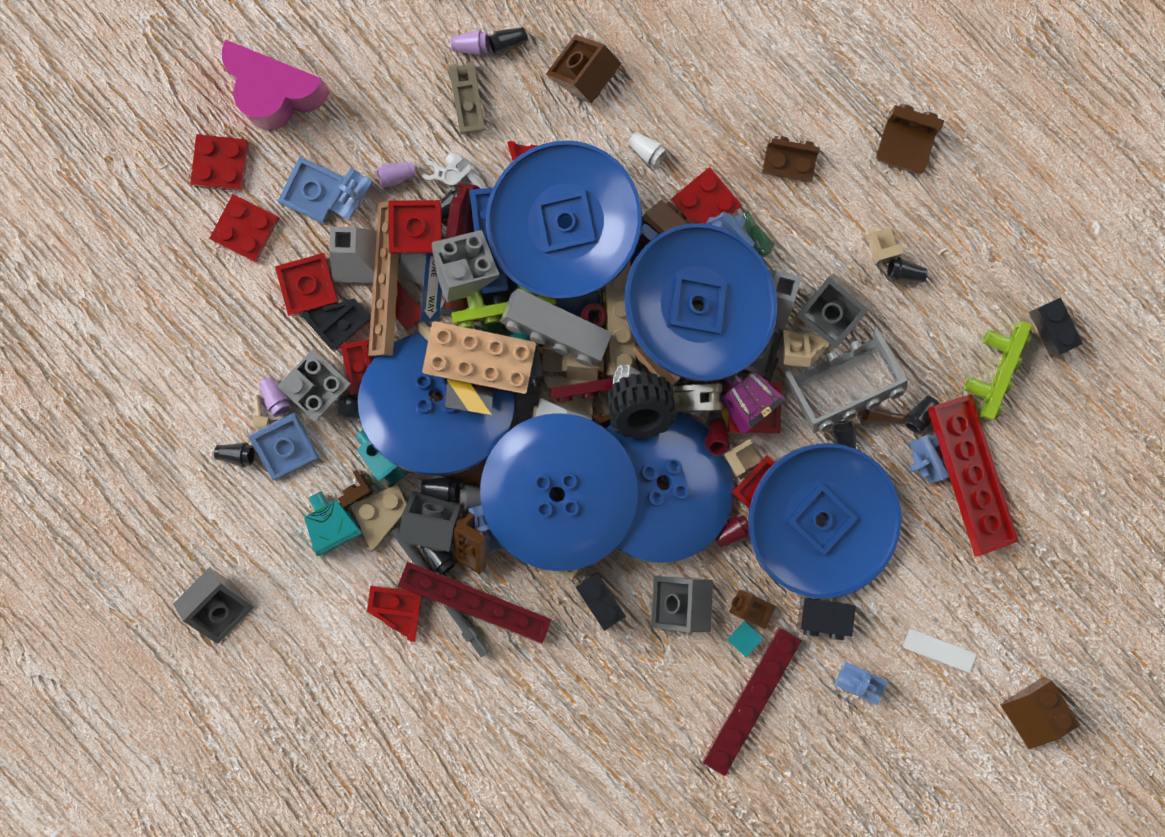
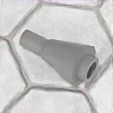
(469, 496)

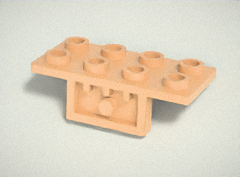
(479, 357)

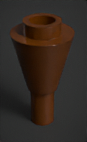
(879, 416)

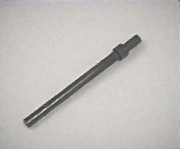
(469, 633)

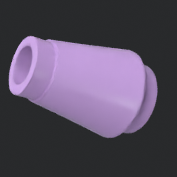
(472, 43)
(395, 173)
(275, 399)

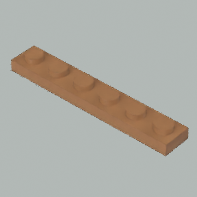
(384, 290)

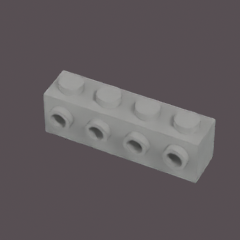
(555, 327)

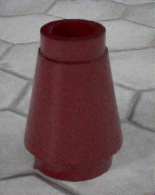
(599, 314)
(717, 438)
(733, 532)

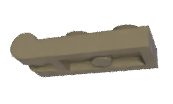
(467, 99)
(690, 399)

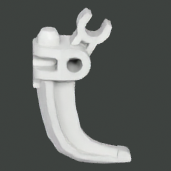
(456, 172)

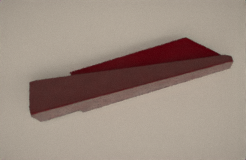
(459, 223)

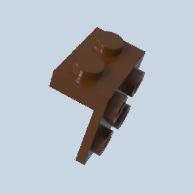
(908, 138)

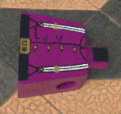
(750, 400)

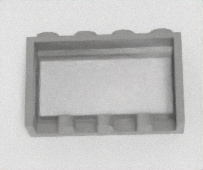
(847, 383)

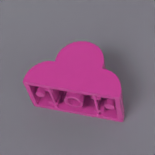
(270, 89)

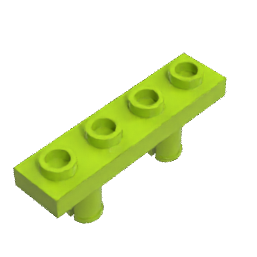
(479, 312)
(1002, 380)

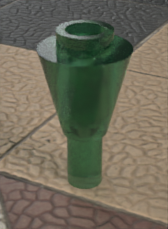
(763, 243)

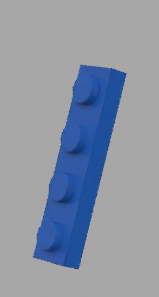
(479, 201)

